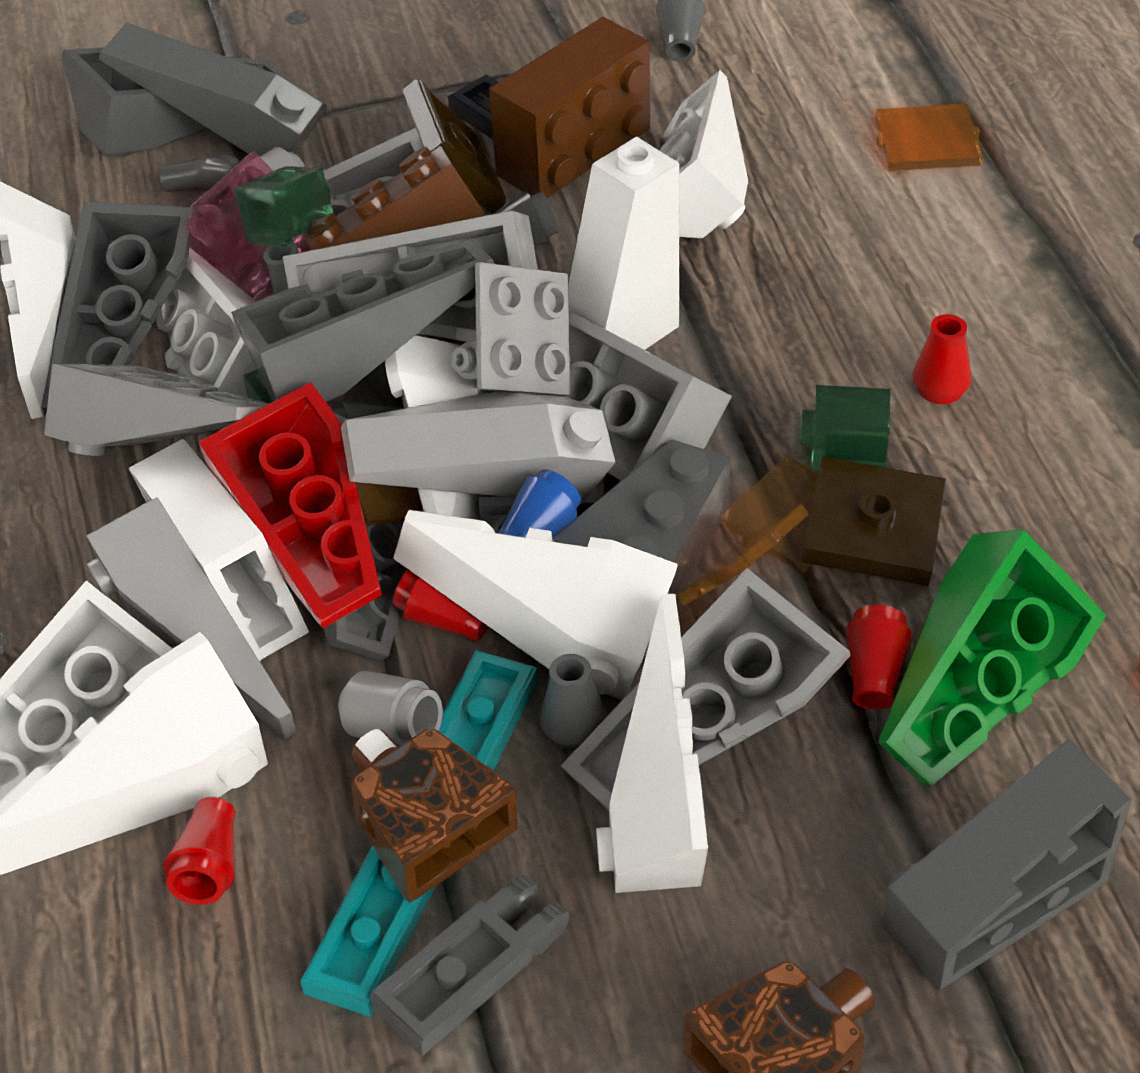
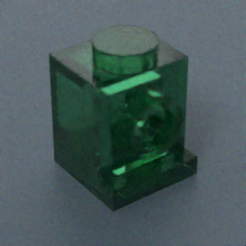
(283, 204)

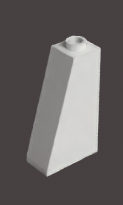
(629, 245)
(225, 546)

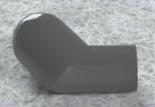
(196, 173)

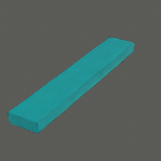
(374, 917)

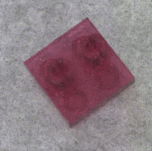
(220, 233)

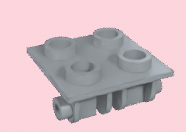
(518, 332)

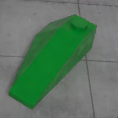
(990, 642)

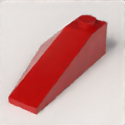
(295, 486)

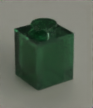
(848, 425)

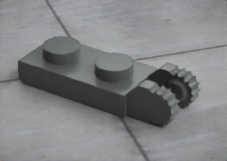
(466, 965)

